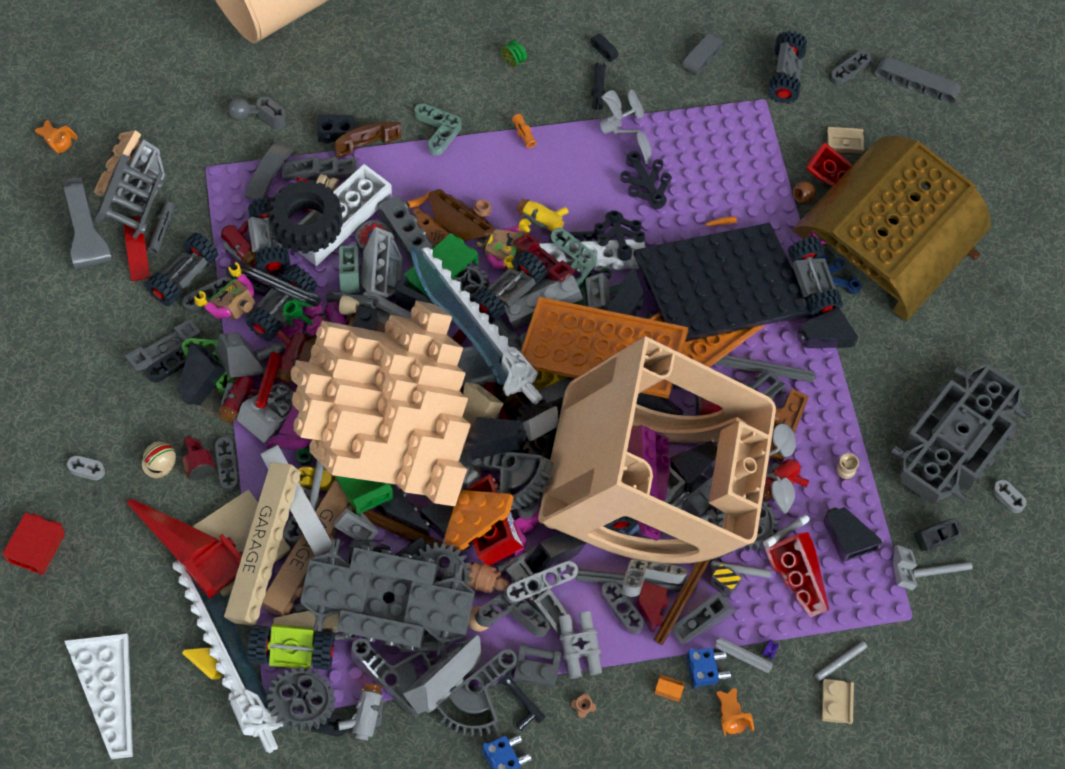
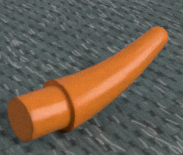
(418, 201)
(722, 221)

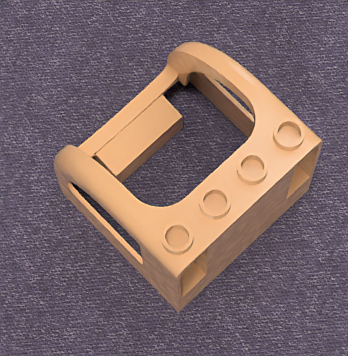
(602, 481)

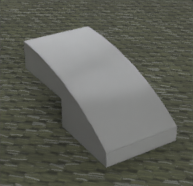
(904, 563)

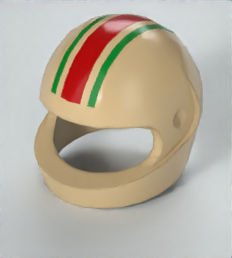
(158, 457)

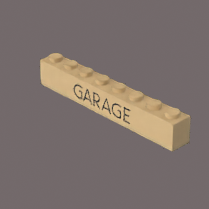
(262, 544)

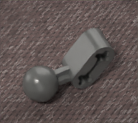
(265, 108)

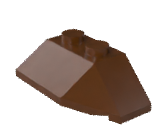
(458, 216)

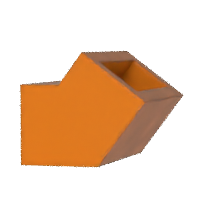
(669, 688)

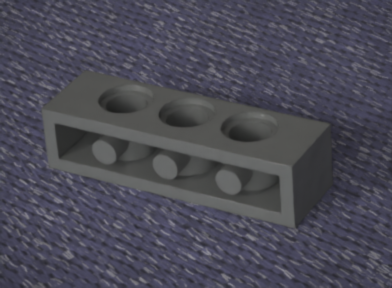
(396, 208)

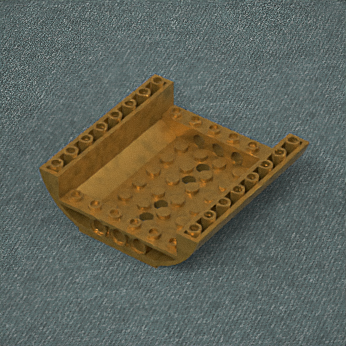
(929, 233)

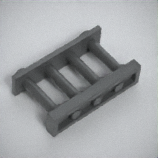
(110, 196)

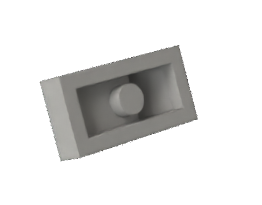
(355, 525)

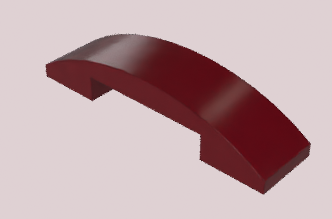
(555, 270)

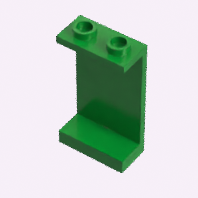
(454, 257)
(364, 493)

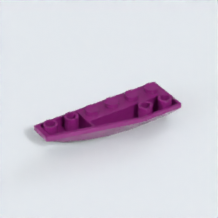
(655, 451)

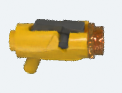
(540, 215)

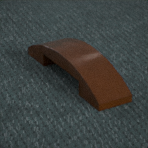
(367, 134)

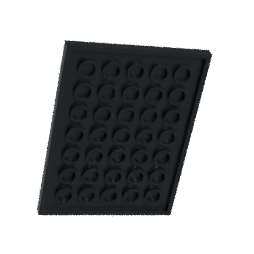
(722, 281)

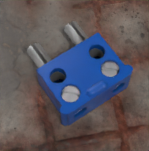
(702, 667)
(501, 757)

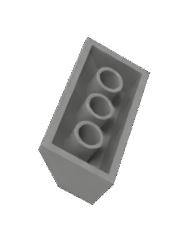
(523, 309)
(444, 674)

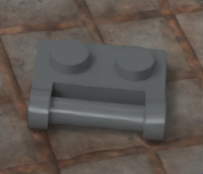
(537, 672)

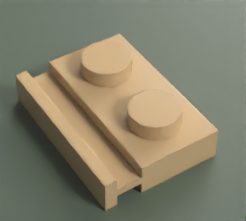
(846, 140)
(837, 701)

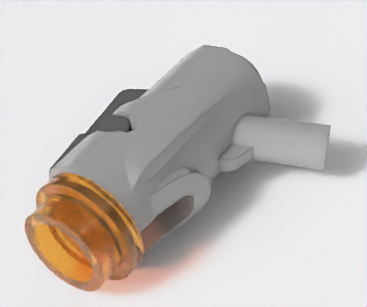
(368, 713)

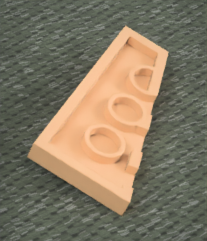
(128, 142)

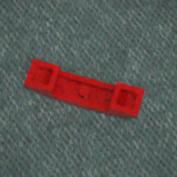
(136, 253)

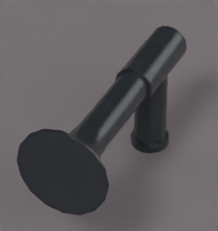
(534, 712)

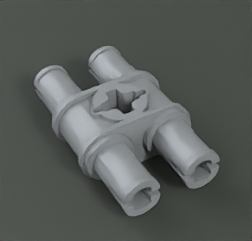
(573, 653)

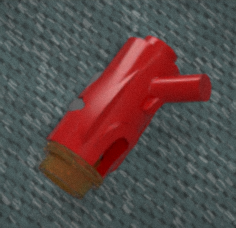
(788, 469)

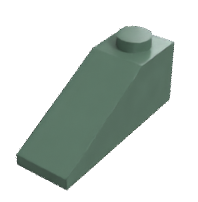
(349, 269)

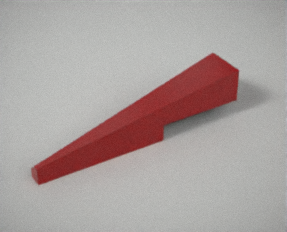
(177, 536)

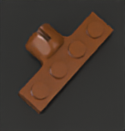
(789, 415)

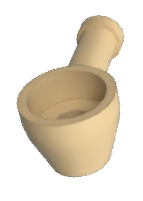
(348, 306)

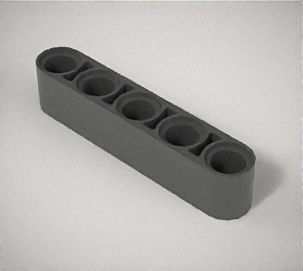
(918, 80)

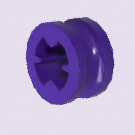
(771, 649)

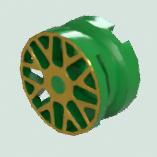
(514, 53)

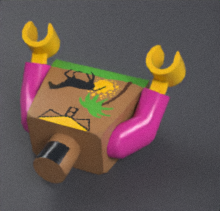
(500, 246)
(231, 300)

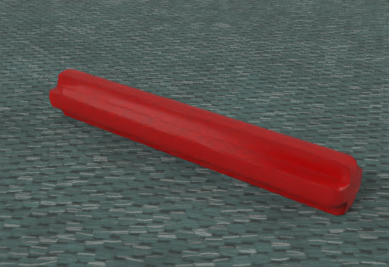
(268, 380)

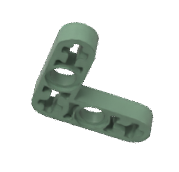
(449, 124)
(579, 263)

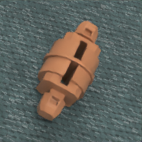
(486, 578)

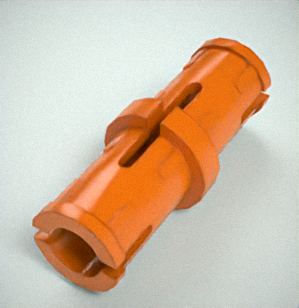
(524, 131)

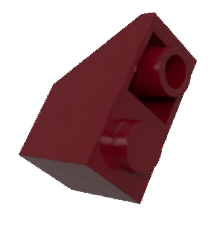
(650, 603)

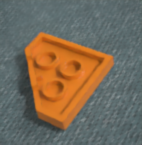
(475, 515)

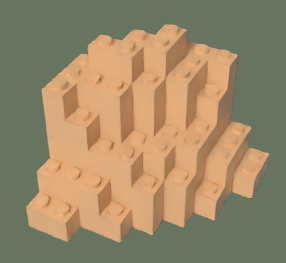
(387, 403)

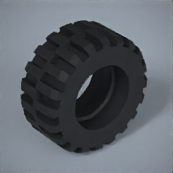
(310, 236)

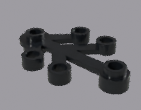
(646, 181)
(615, 219)

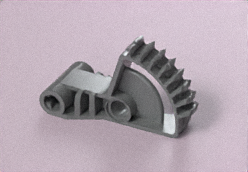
(87, 246)
(515, 471)
(378, 668)
(480, 700)

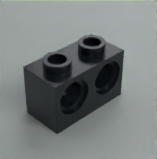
(333, 126)
(938, 534)

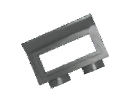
(776, 385)
(698, 500)

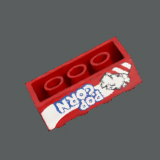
(503, 537)

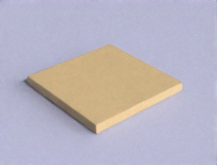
(235, 521)

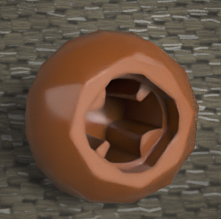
(804, 192)

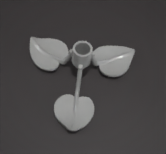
(613, 123)
(783, 490)

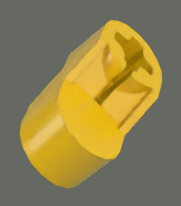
(307, 476)

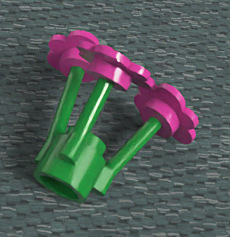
(293, 310)

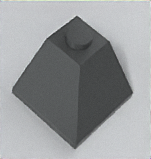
(237, 356)

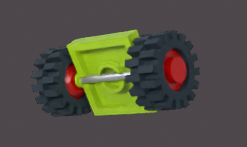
(291, 646)

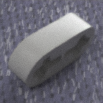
(88, 464)
(1009, 496)

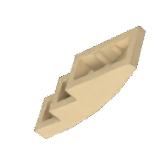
(307, 619)

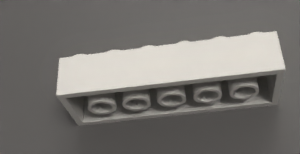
(358, 200)

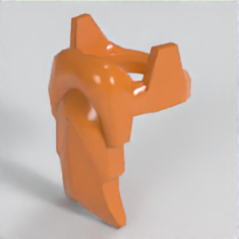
(56, 140)
(732, 718)

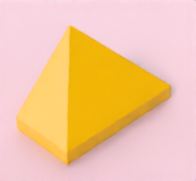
(203, 661)

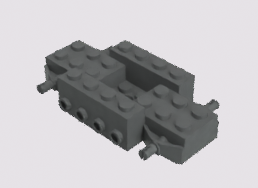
(942, 455)
(358, 593)

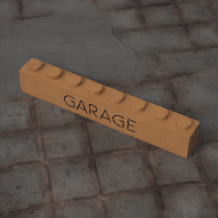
(291, 577)

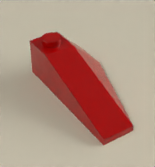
(827, 164)
(799, 567)

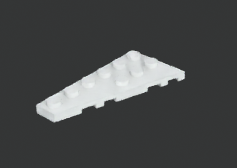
(105, 678)

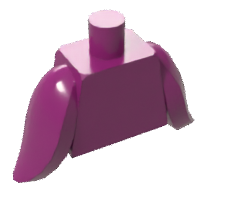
(289, 438)

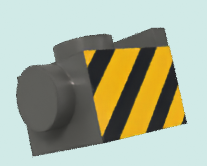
(725, 579)

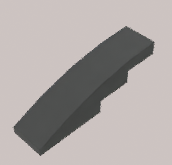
(312, 167)
(543, 602)

